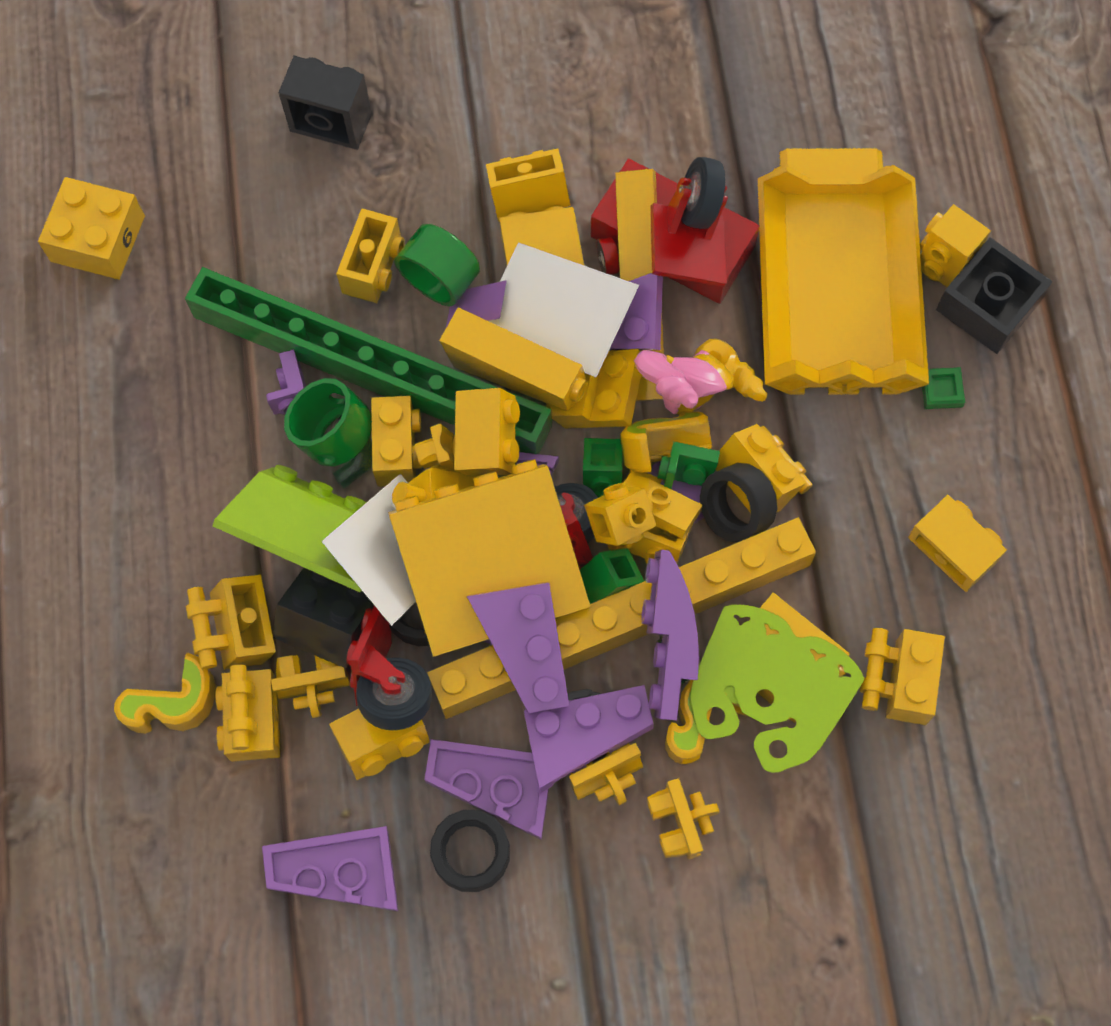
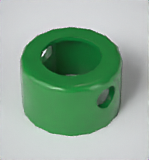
(437, 264)
(315, 410)

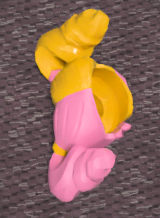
(694, 380)

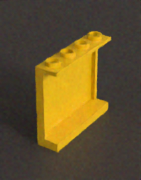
(482, 542)

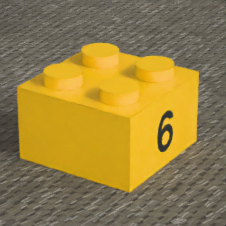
(91, 228)

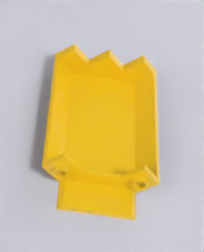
(841, 274)

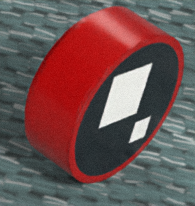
(608, 255)

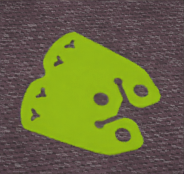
(783, 665)

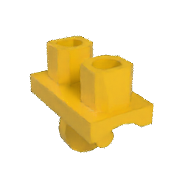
(437, 451)
(292, 682)
(609, 775)
(685, 838)

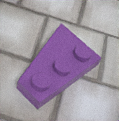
(643, 319)
(526, 641)
(583, 731)
(490, 780)
(335, 867)

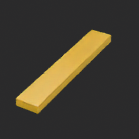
(634, 198)

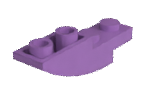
(673, 616)

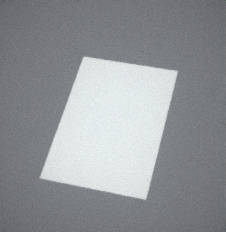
(564, 305)
(371, 554)

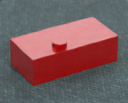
(739, 231)

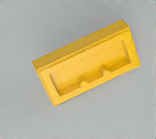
(670, 509)

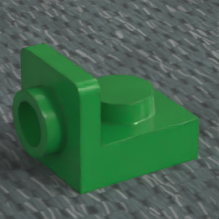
(602, 463)
(687, 464)

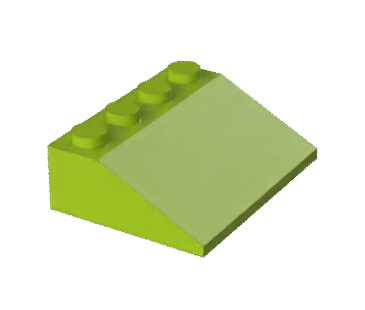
(290, 519)

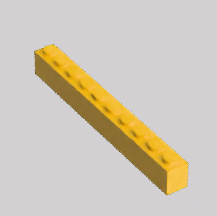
(618, 617)

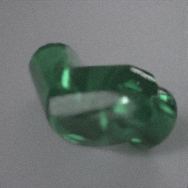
(355, 467)

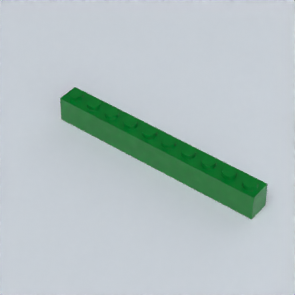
(348, 352)

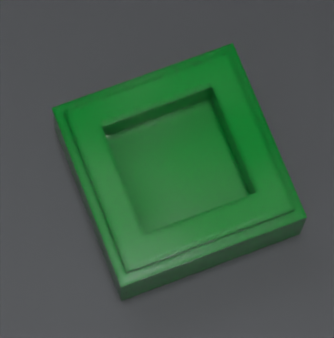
(944, 389)

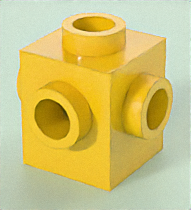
(620, 515)

